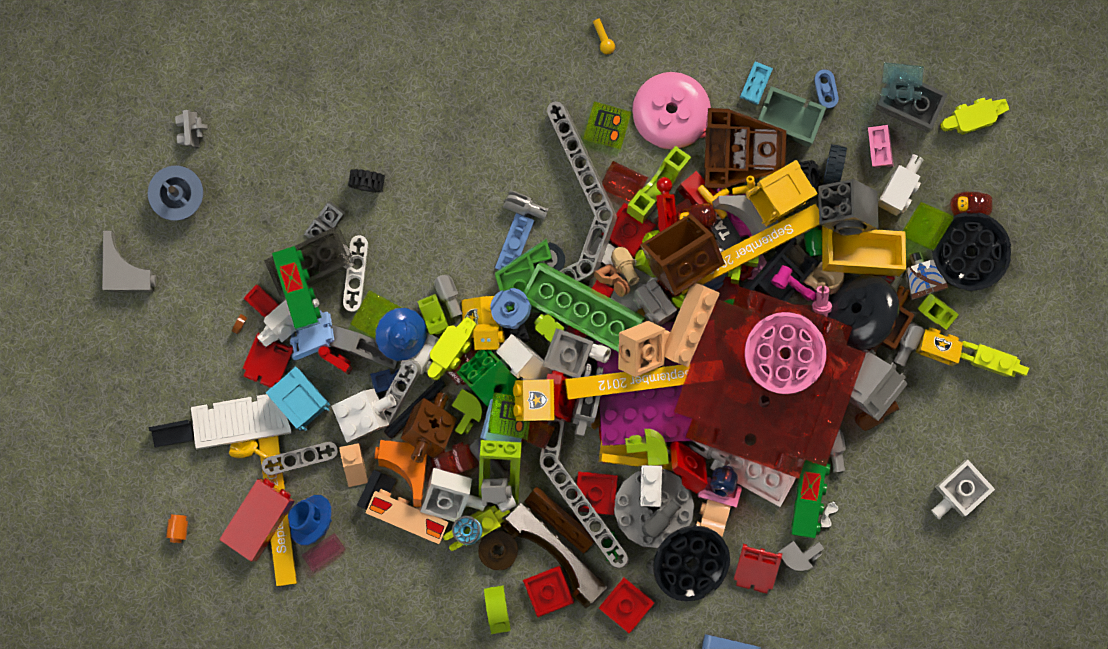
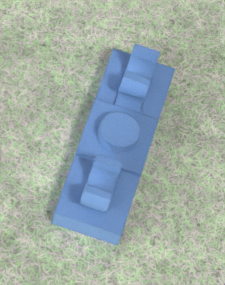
(515, 240)

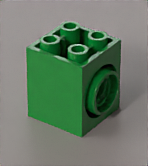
(487, 376)

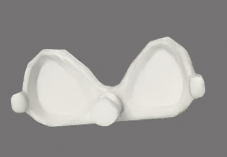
(830, 508)

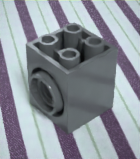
(848, 207)

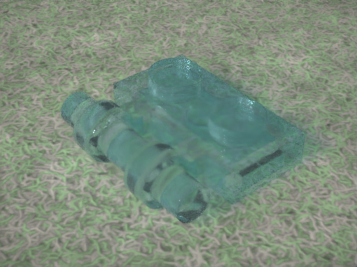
(905, 75)

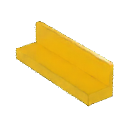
(618, 455)

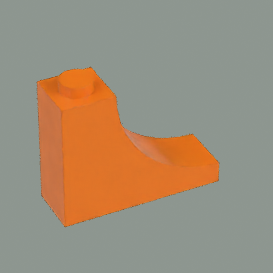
(398, 458)

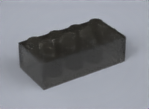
(323, 258)

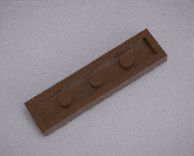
(559, 519)

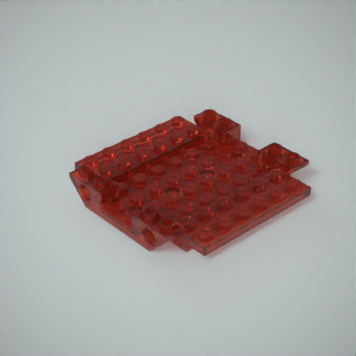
(724, 395)

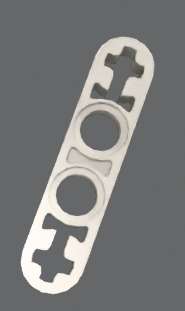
(353, 273)

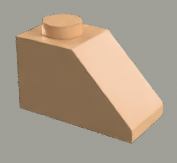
(353, 464)

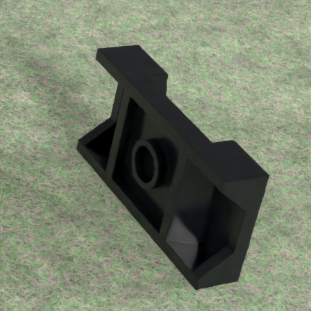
(789, 255)

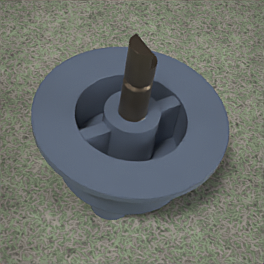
(175, 193)

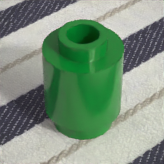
(813, 242)

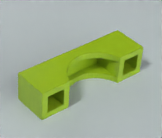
(645, 200)

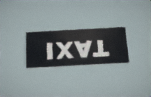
(725, 232)

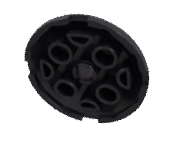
(990, 246)
(877, 313)
(700, 576)

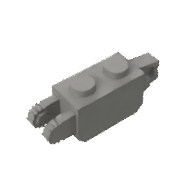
(585, 408)

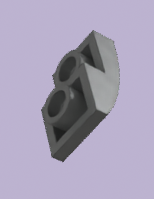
(327, 219)

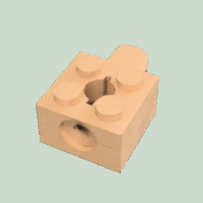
(642, 348)

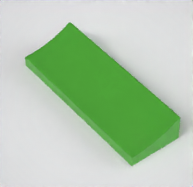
(579, 305)

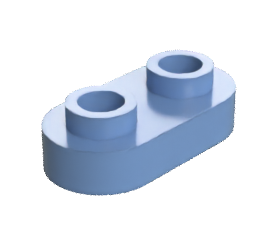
(828, 89)

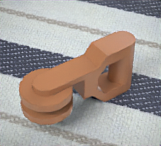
(620, 285)

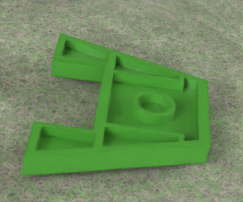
(520, 270)

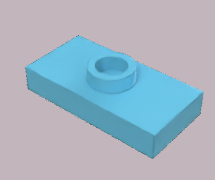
(756, 83)

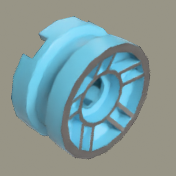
(460, 525)

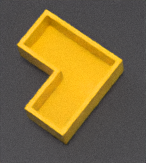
(864, 253)

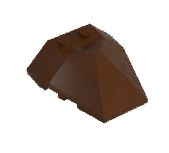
(740, 148)

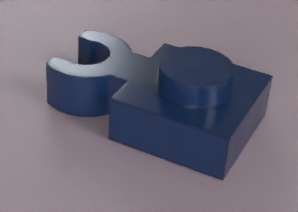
(383, 379)

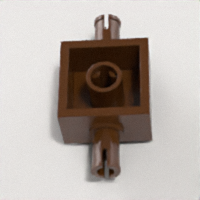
(900, 324)
(429, 428)

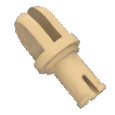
(625, 264)

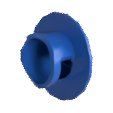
(401, 334)
(310, 519)

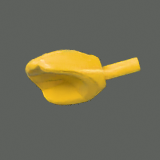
(245, 449)

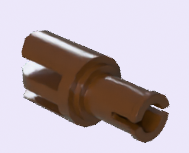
(867, 422)

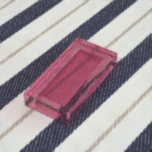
(323, 552)

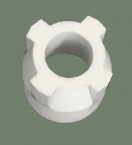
(600, 353)
(504, 506)

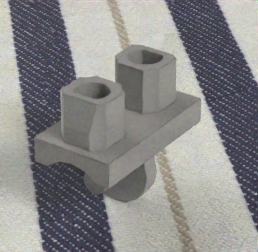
(192, 128)

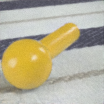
(607, 46)

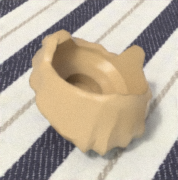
(818, 278)

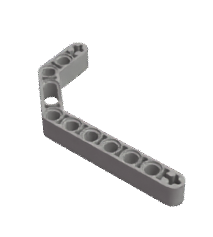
(590, 193)
(580, 501)

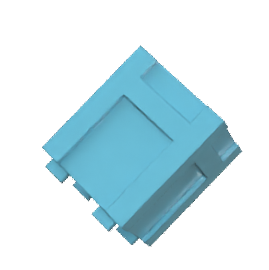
(298, 399)

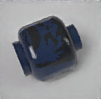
(724, 481)

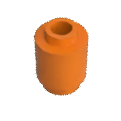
(177, 528)

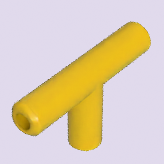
(743, 189)
(709, 198)

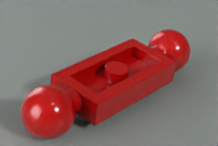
(665, 204)

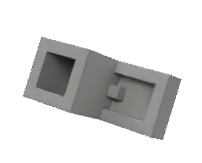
(798, 561)

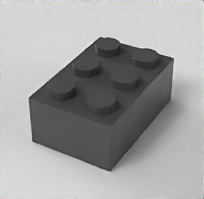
(918, 112)

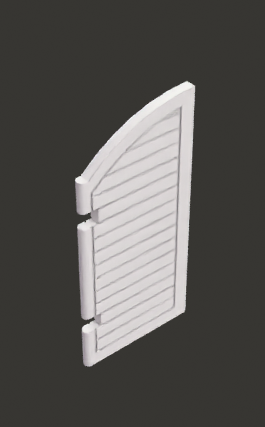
(237, 422)

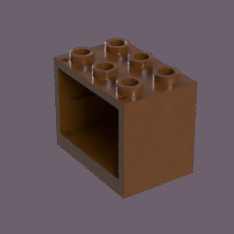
(682, 254)

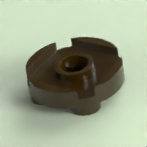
(495, 561)

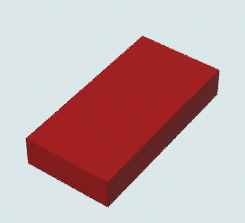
(261, 301)

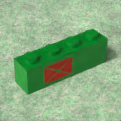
(296, 289)
(808, 500)

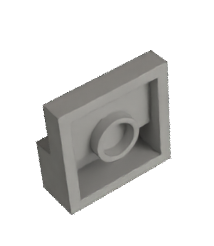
(568, 353)

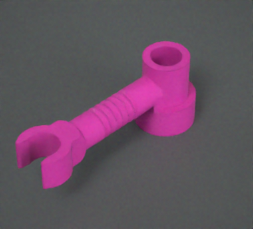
(784, 277)

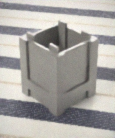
(876, 385)

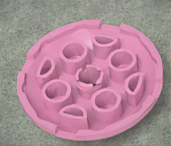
(670, 129)
(805, 347)

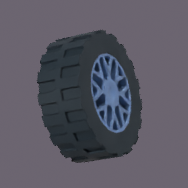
(835, 164)

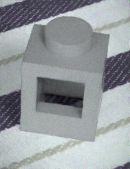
(495, 491)

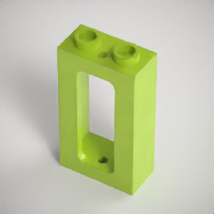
(505, 451)

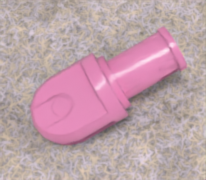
(822, 305)

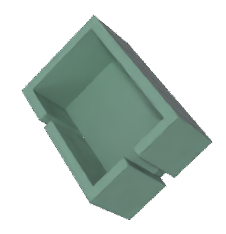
(788, 113)

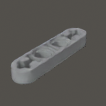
(399, 395)
(299, 456)

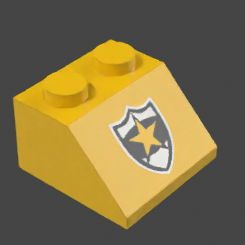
(478, 310)
(940, 347)
(534, 400)

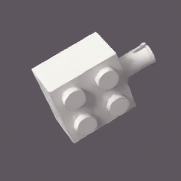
(900, 187)
(522, 360)
(362, 414)
(962, 490)
(448, 495)

